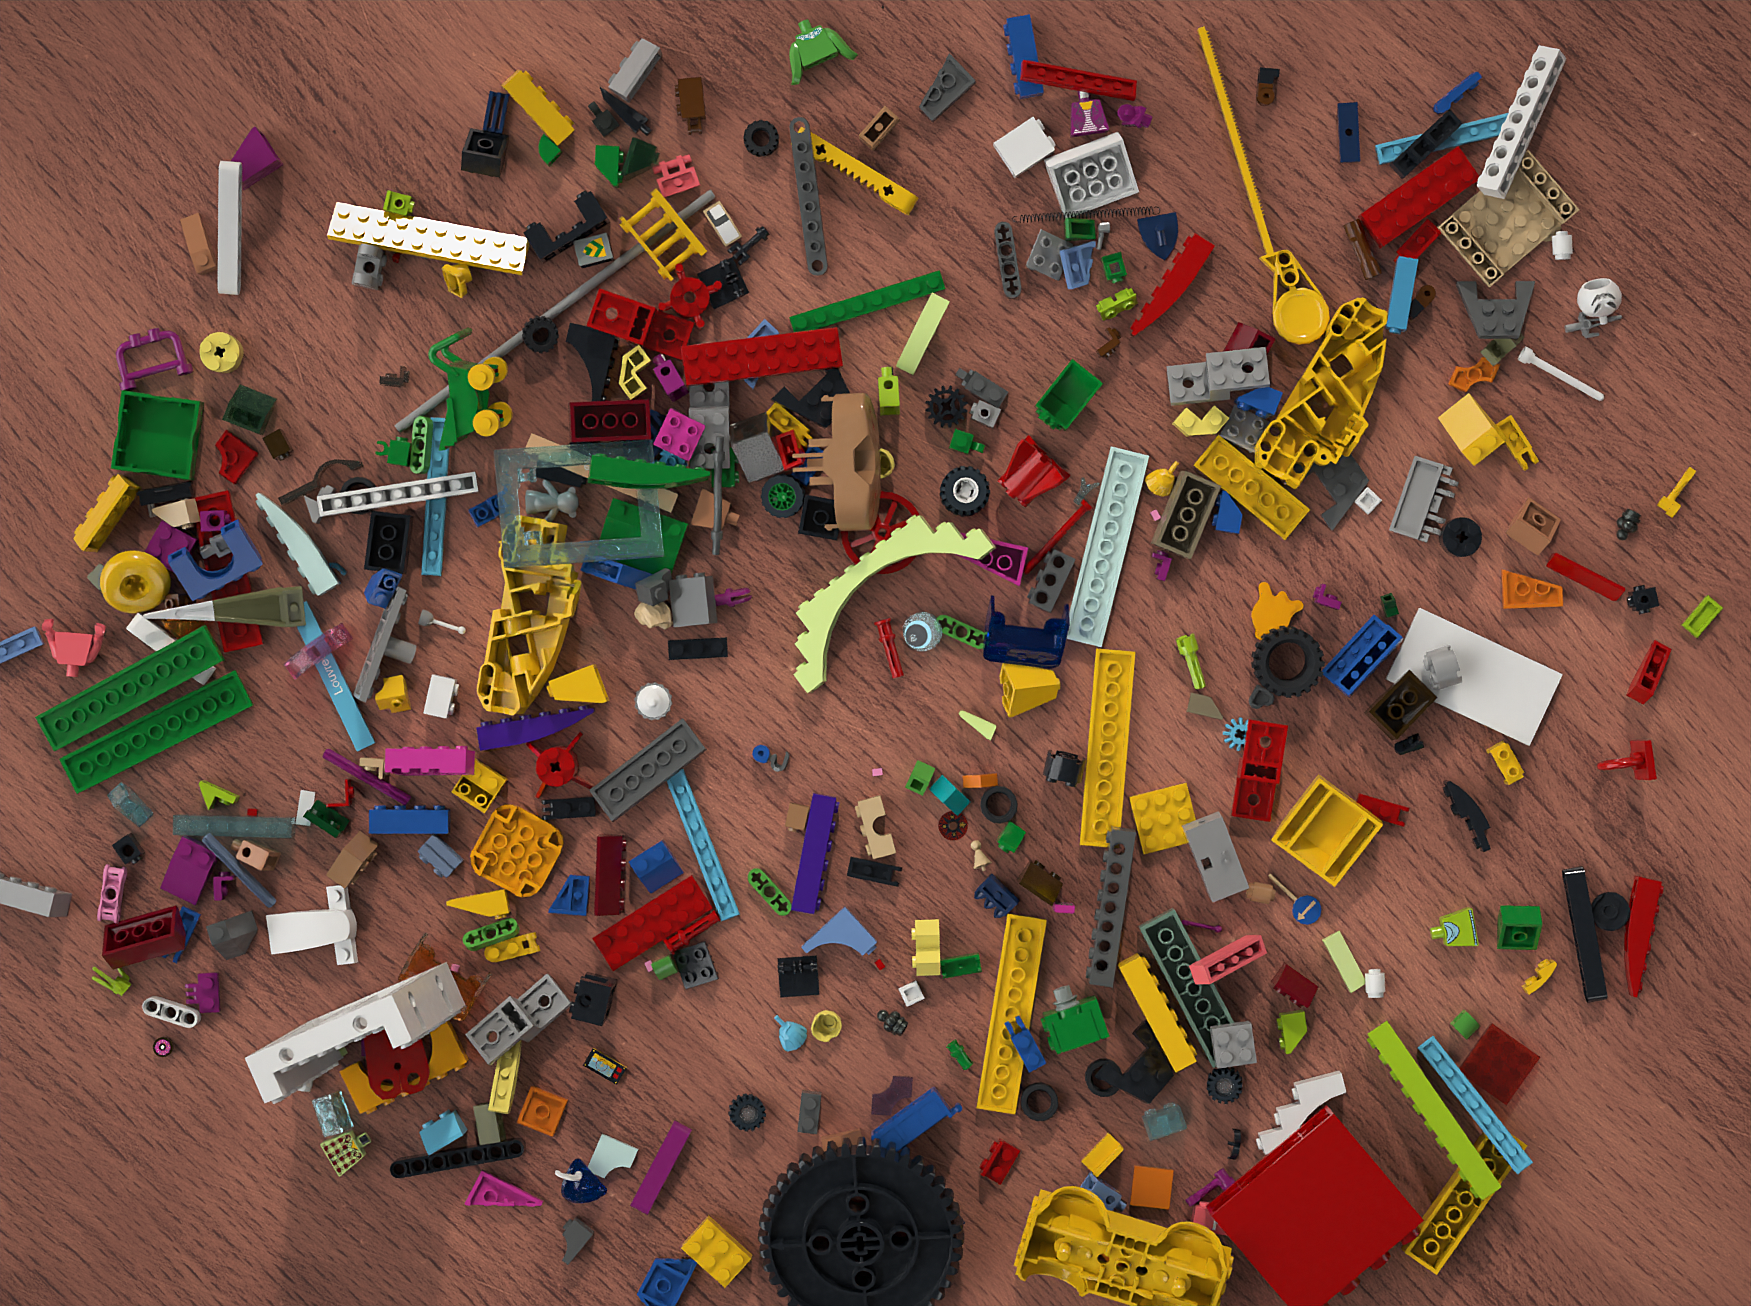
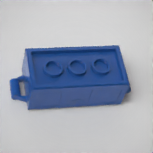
(914, 1119)

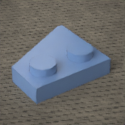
(1077, 264)

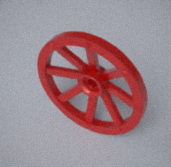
(875, 535)

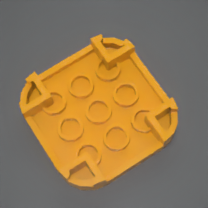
(517, 850)

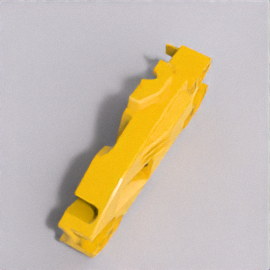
(544, 634)

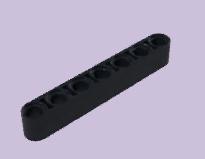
(1584, 934)
(450, 1163)

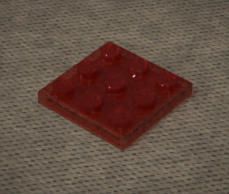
(1498, 1063)

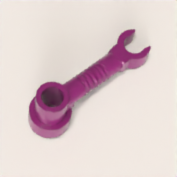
(1222, 1179)

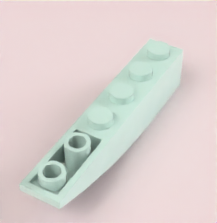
(301, 548)

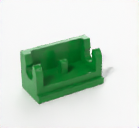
(960, 965)

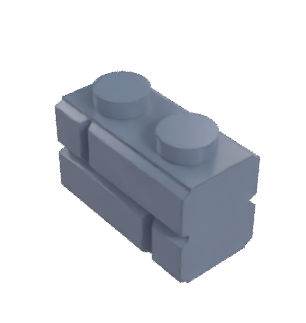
(440, 856)

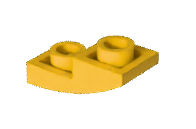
(1544, 971)

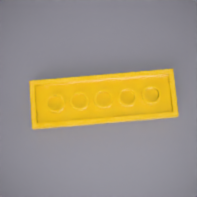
(1251, 487)

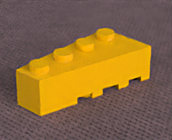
(537, 106)

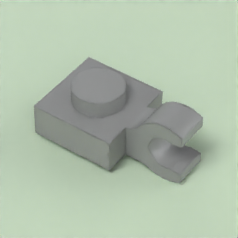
(217, 546)

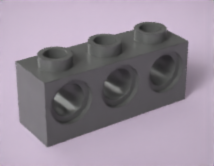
(1060, 575)

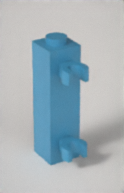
(1401, 294)

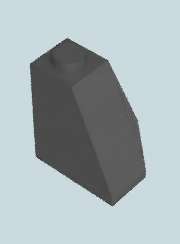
(233, 935)

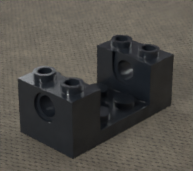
(542, 242)
(601, 992)

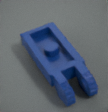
(1456, 93)
(190, 919)
(1026, 1046)

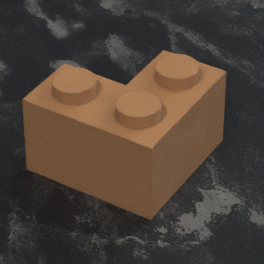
(353, 859)

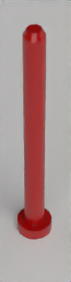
(1058, 536)

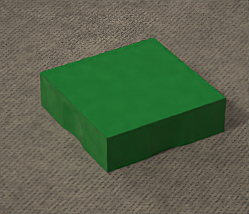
(157, 435)

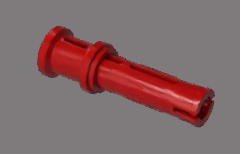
(887, 638)
(681, 934)

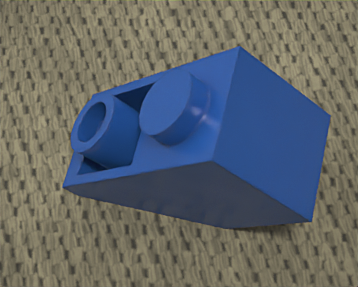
(1228, 514)
(382, 587)

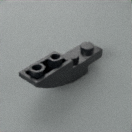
(1466, 807)

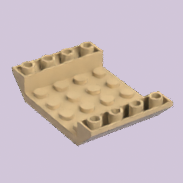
(1498, 231)

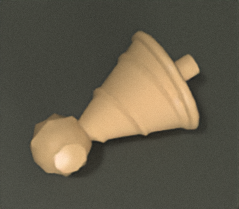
(980, 859)

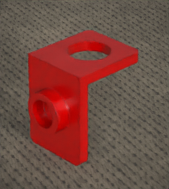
(349, 794)

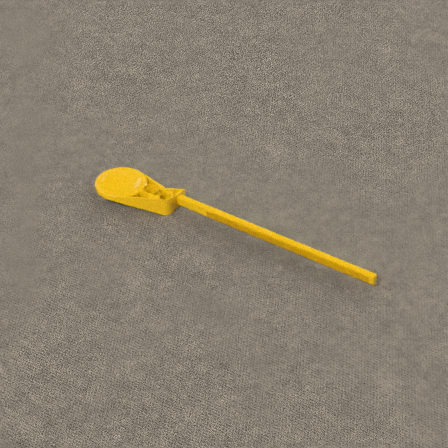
(1301, 312)

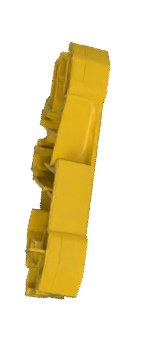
(1363, 345)

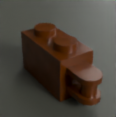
(691, 102)

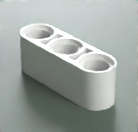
(162, 1011)

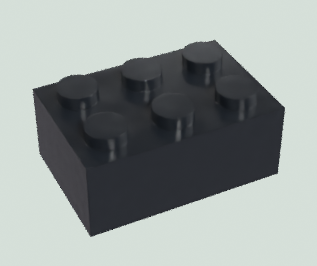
(388, 542)

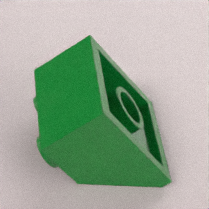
(1518, 927)

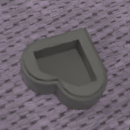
(1260, 697)

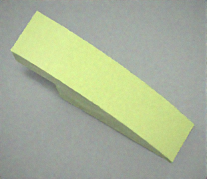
(922, 333)

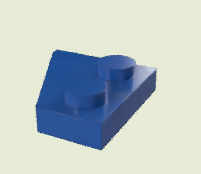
(572, 897)

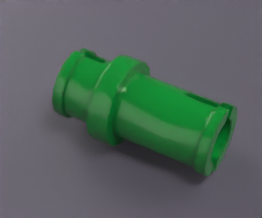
(957, 1051)

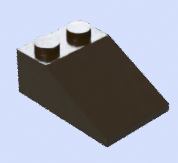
(1400, 705)
(1040, 882)

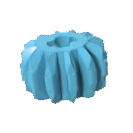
(1241, 727)

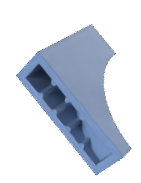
(843, 929)

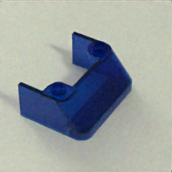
(1024, 644)

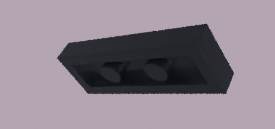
(697, 648)

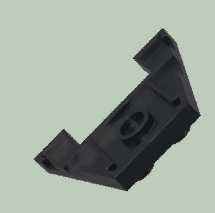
(811, 405)
(1146, 1074)

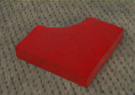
(235, 456)

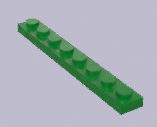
(868, 302)

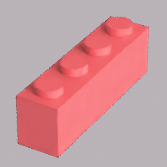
(1228, 959)

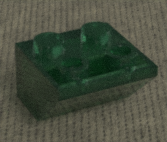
(249, 409)

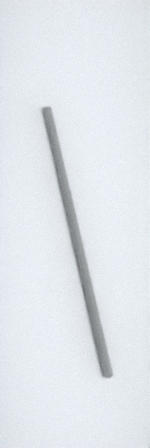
(565, 303)

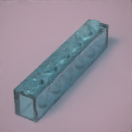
(234, 825)

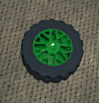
(782, 495)

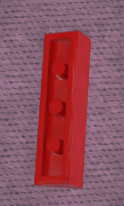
(1585, 577)

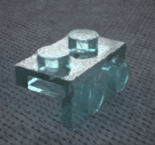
(332, 1114)

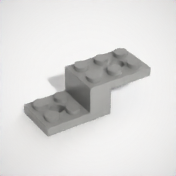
(1218, 376)
(713, 411)
(518, 1019)

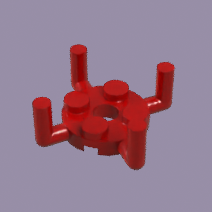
(692, 285)

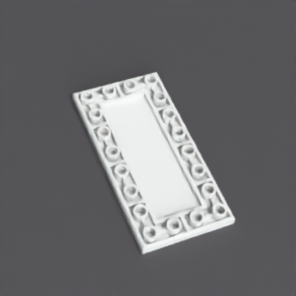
(1496, 685)

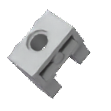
(366, 255)

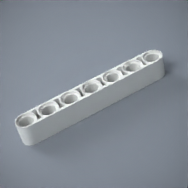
(229, 227)

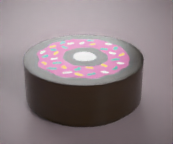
(163, 1046)

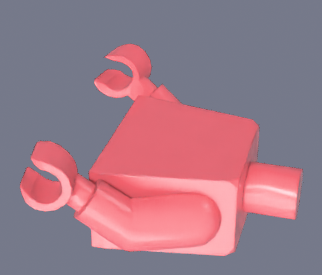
(74, 648)

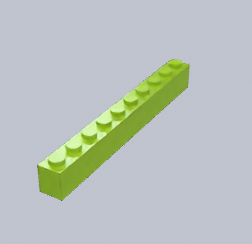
(1434, 1110)

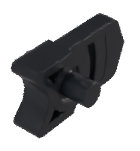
(1410, 744)

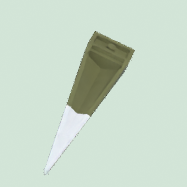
(267, 607)

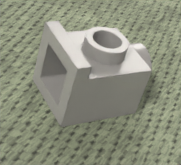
(990, 419)

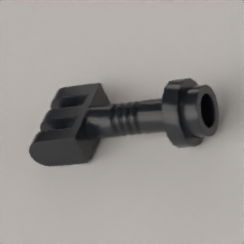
(742, 250)

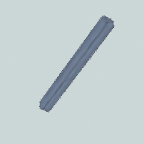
(238, 869)

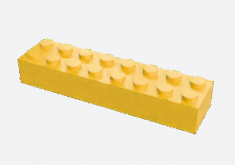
(1454, 1211)

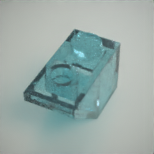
(129, 804)

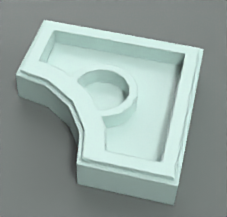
(610, 1155)

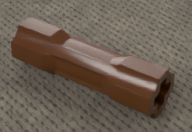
(1362, 249)

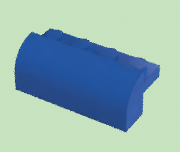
(1362, 656)

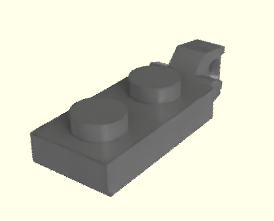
(982, 387)

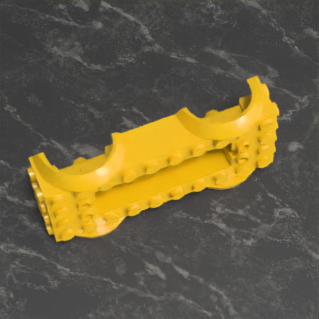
(1074, 1227)

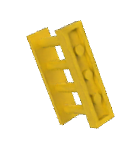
(669, 217)

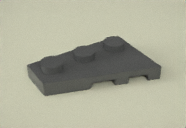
(947, 88)

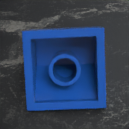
(656, 866)

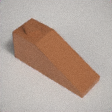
(199, 244)

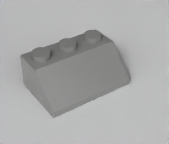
(634, 69)

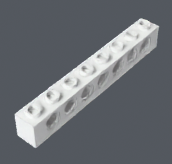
(1521, 122)
(397, 494)

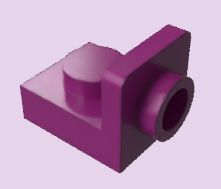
(1162, 569)
(1328, 601)
(219, 885)

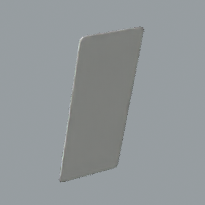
(305, 803)

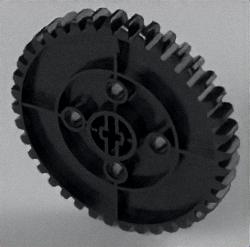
(897, 1197)

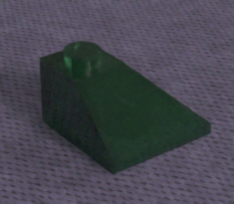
(639, 158)

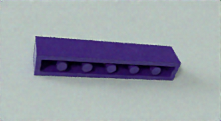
(814, 852)

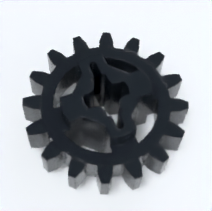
(938, 401)

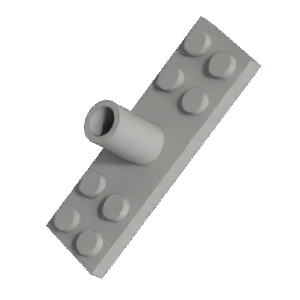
(384, 645)

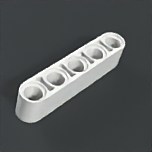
(158, 638)

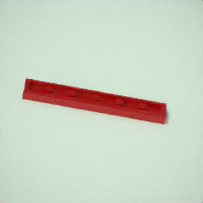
(1078, 80)

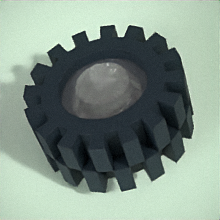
(1224, 1084)
(747, 1112)

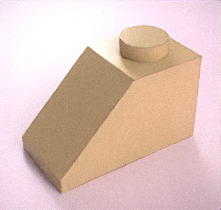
(179, 513)

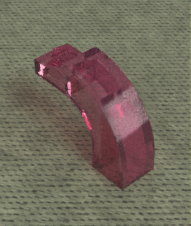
(317, 650)

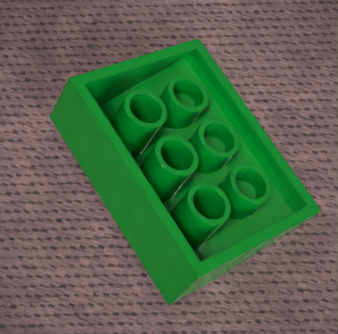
(624, 522)

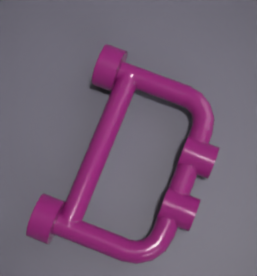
(135, 341)

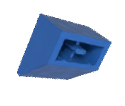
(1261, 400)

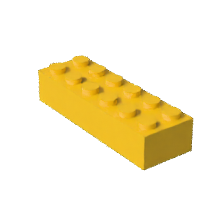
(1154, 1007)

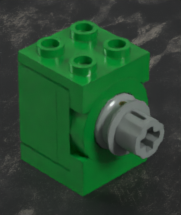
(1073, 1021)

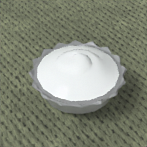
(653, 701)

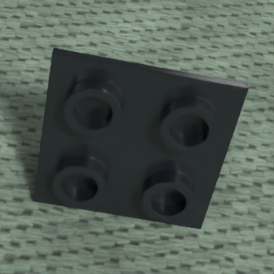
(731, 279)
(695, 965)
(798, 976)

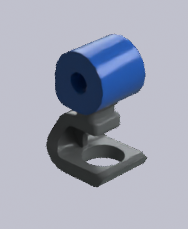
(762, 754)

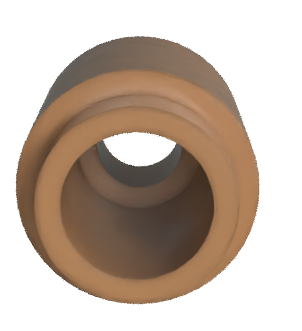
(1260, 892)

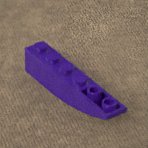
(528, 728)

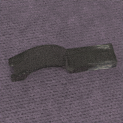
(315, 484)

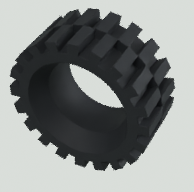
(1305, 678)

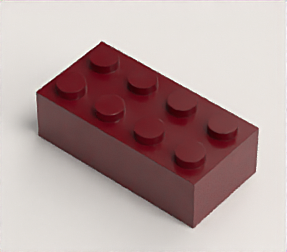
(609, 420)

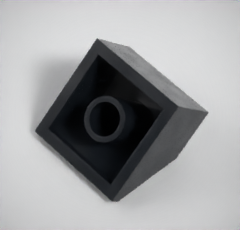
(484, 152)

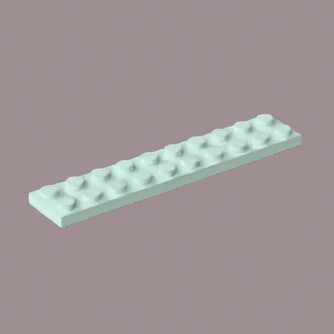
(1106, 546)

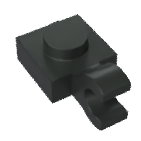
(604, 120)

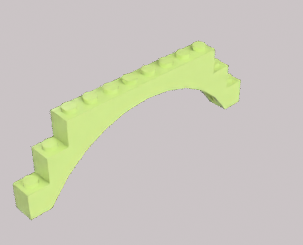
(823, 611)

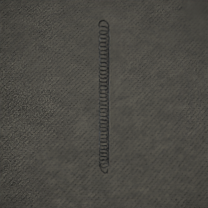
(1086, 214)

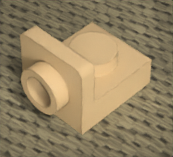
(372, 764)

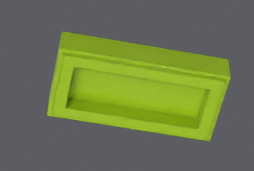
(1702, 616)

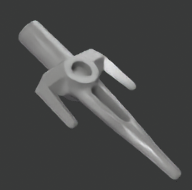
(1586, 324)

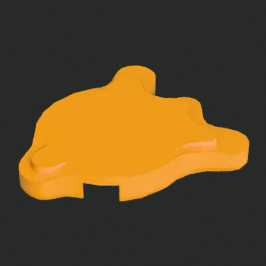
(1272, 610)

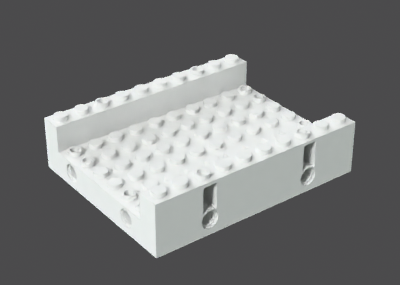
(404, 1010)

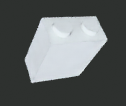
(1024, 146)

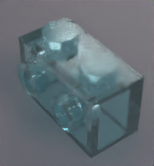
(1163, 1121)

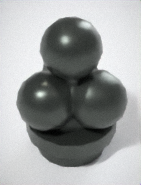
(1627, 523)
(892, 1022)

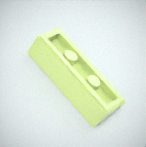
(1344, 961)

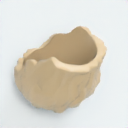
(654, 615)

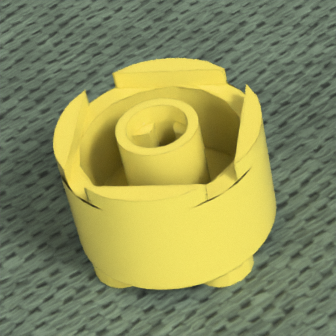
(231, 357)

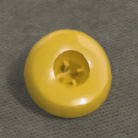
(134, 582)

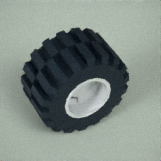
(964, 491)

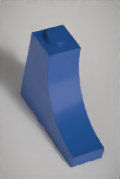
(615, 572)

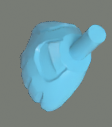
(791, 1034)

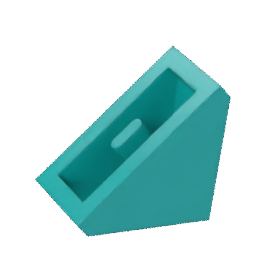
(949, 795)

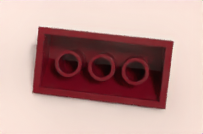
(609, 875)
(143, 937)

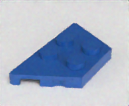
(666, 1281)

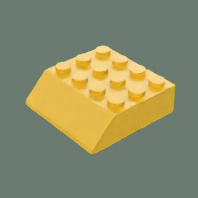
(1326, 830)

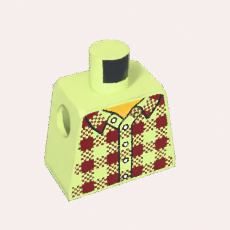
(345, 1150)

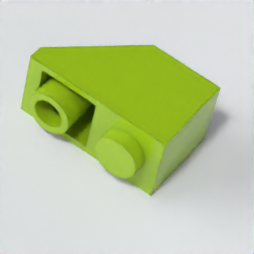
(1292, 1028)

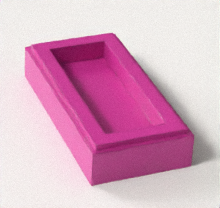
(1064, 907)

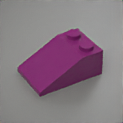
(189, 870)

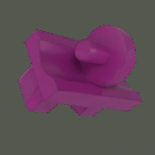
(1134, 116)

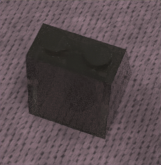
(756, 447)

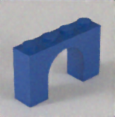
(199, 581)

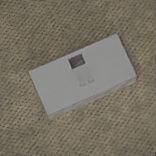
(1215, 856)

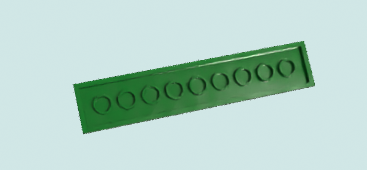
(129, 688)
(156, 732)

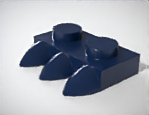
(997, 895)

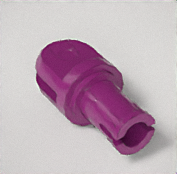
(729, 597)

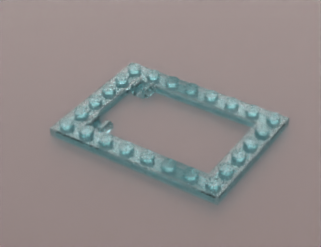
(516, 542)

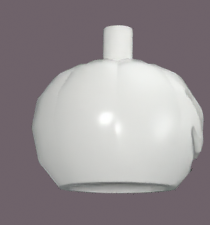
(1599, 298)

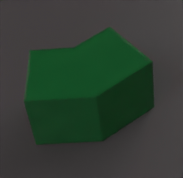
(1389, 605)

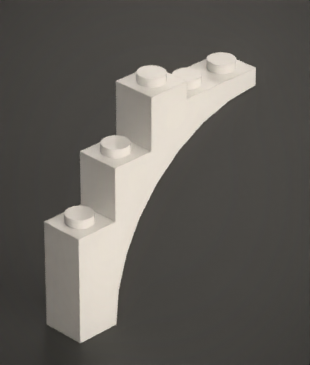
(1290, 1117)

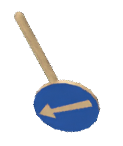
(1305, 908)

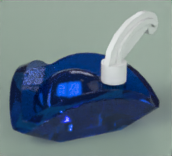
(580, 1183)

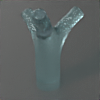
(1084, 490)

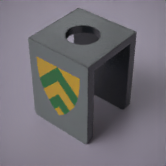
(594, 250)

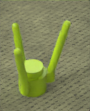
(118, 986)

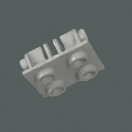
(1046, 255)
(1244, 428)

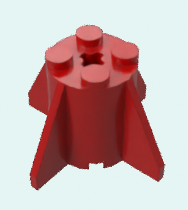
(1031, 472)
(568, 763)

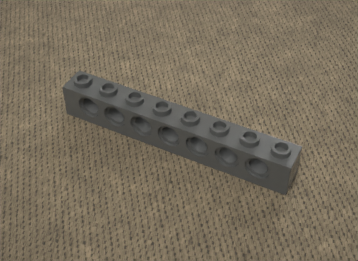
(1105, 976)

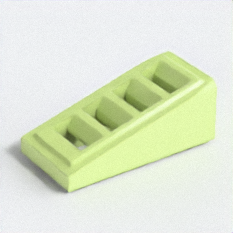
(984, 727)

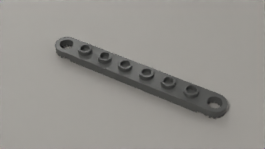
(808, 196)

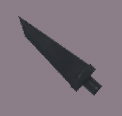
(630, 116)

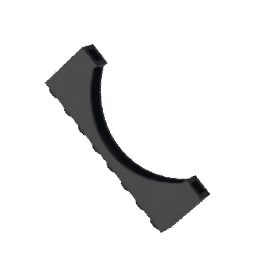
(597, 353)

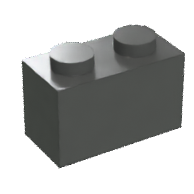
(809, 1112)

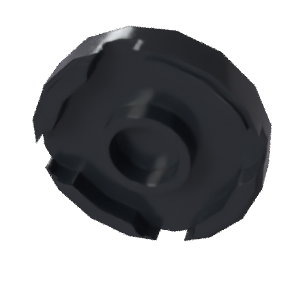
(1610, 911)

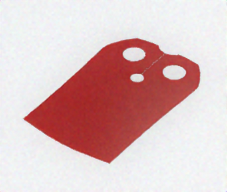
(381, 1061)

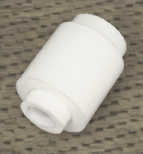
(1562, 245)
(1375, 983)

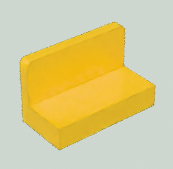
(1102, 1154)

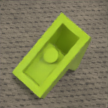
(212, 792)

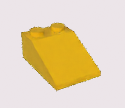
(1472, 429)

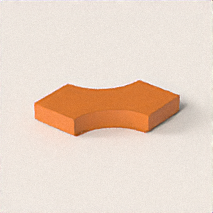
(1463, 378)

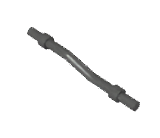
(719, 457)

